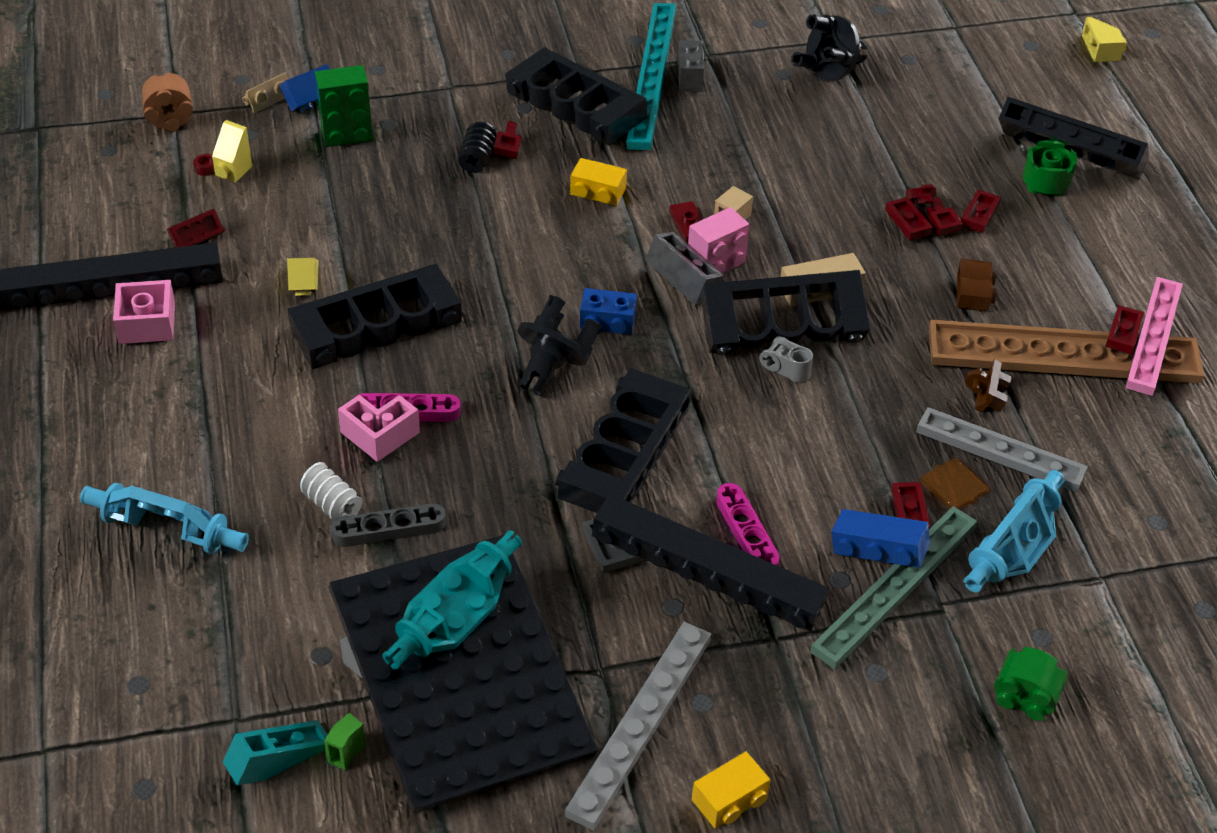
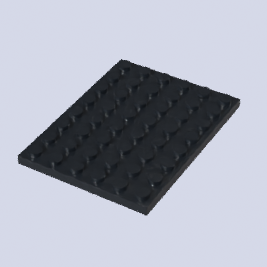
(468, 712)

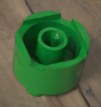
(1049, 168)
(1030, 682)

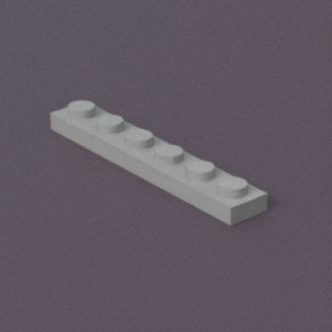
(999, 448)

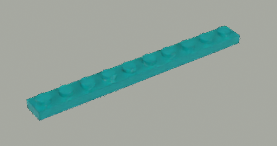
(653, 73)

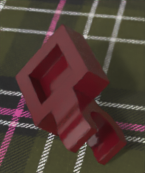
(508, 143)
(922, 195)
(943, 220)

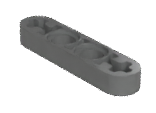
(389, 528)

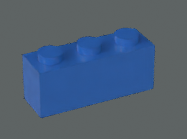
(880, 538)

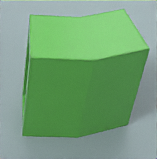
(344, 741)

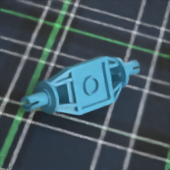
(138, 501)
(1020, 536)

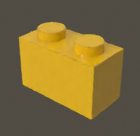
(598, 181)
(731, 790)

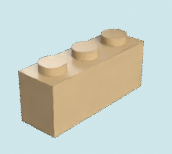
(833, 264)

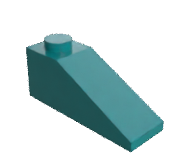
(269, 751)

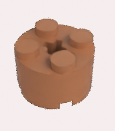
(167, 101)

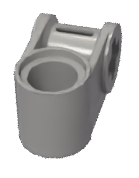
(790, 359)

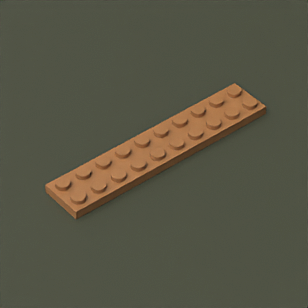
(1052, 351)

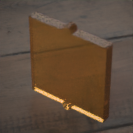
(954, 484)

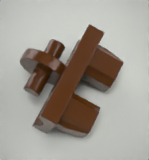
(989, 387)

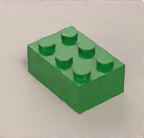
(344, 105)

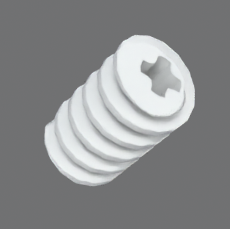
(330, 492)

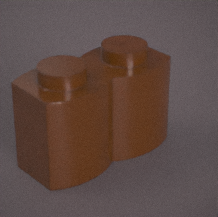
(975, 284)

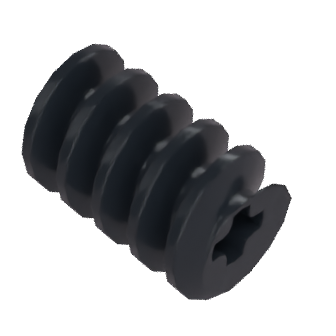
(477, 147)

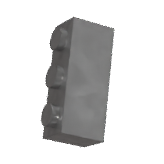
(681, 265)

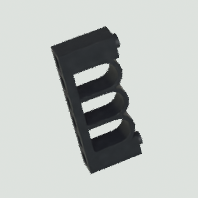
(620, 115)
(1088, 141)
(847, 301)
(323, 347)
(638, 393)

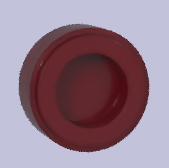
(204, 165)

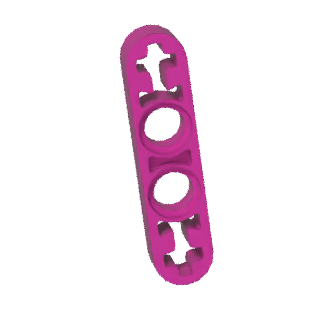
(441, 401)
(744, 529)

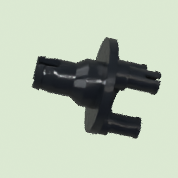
(830, 48)
(551, 347)

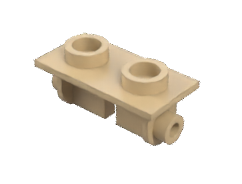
(265, 93)

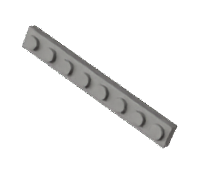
(637, 726)

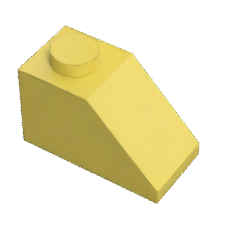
(1103, 40)
(232, 152)
(302, 275)

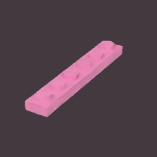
(1154, 336)

